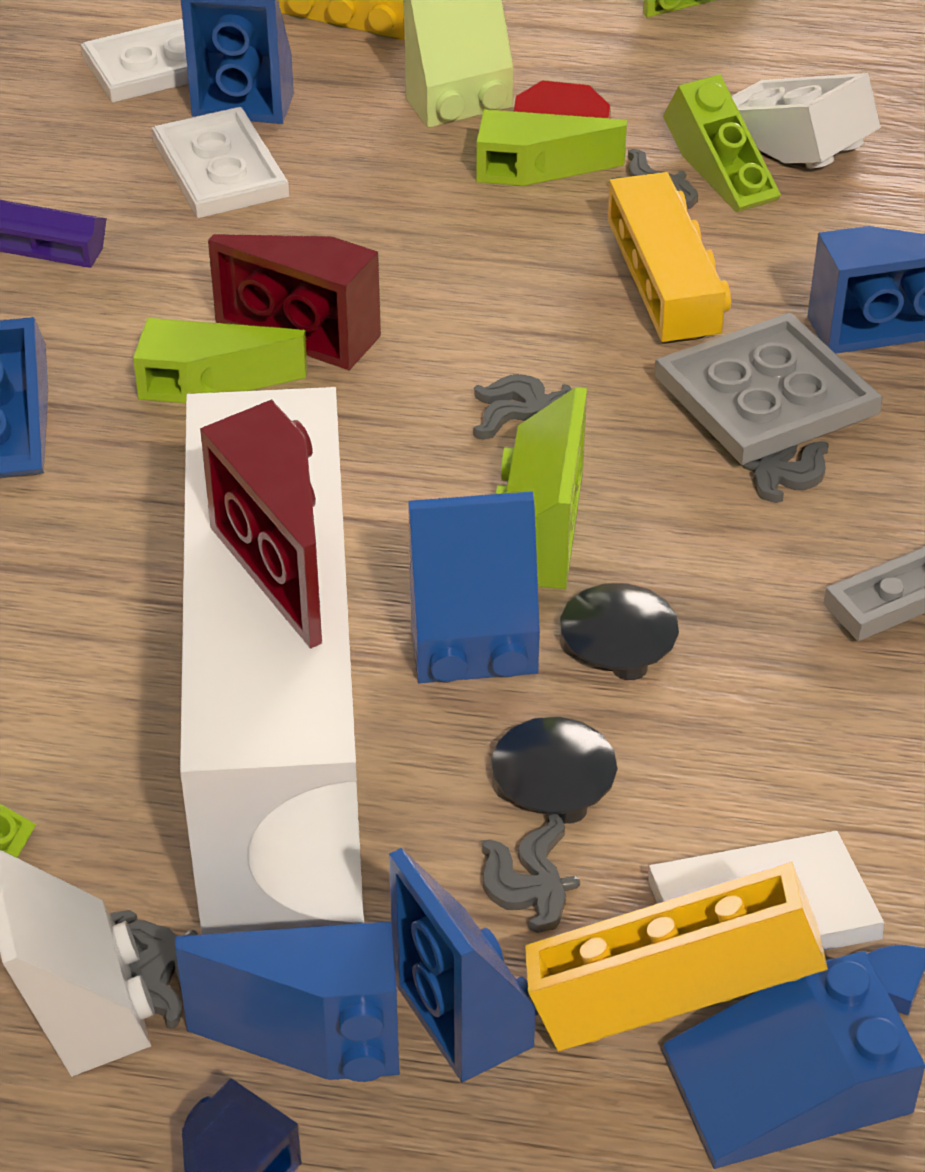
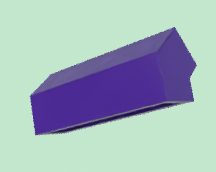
(51, 234)

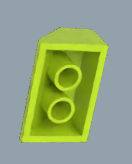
(550, 463)

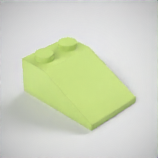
(456, 59)

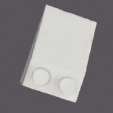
(809, 116)
(72, 967)

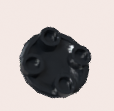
(619, 628)
(554, 767)

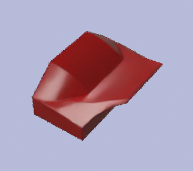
(562, 99)

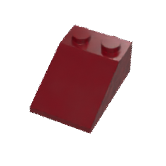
(302, 285)
(265, 507)

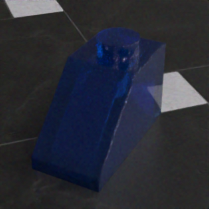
(239, 1134)

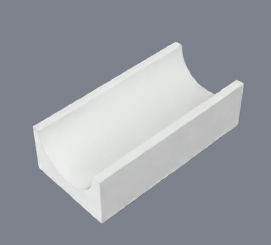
(263, 712)

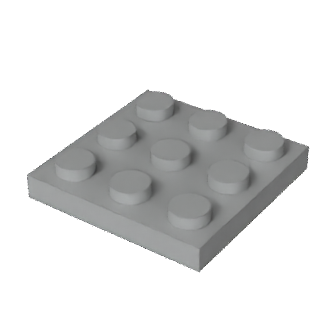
(767, 387)

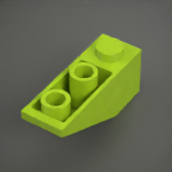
(719, 143)
(546, 147)
(214, 358)

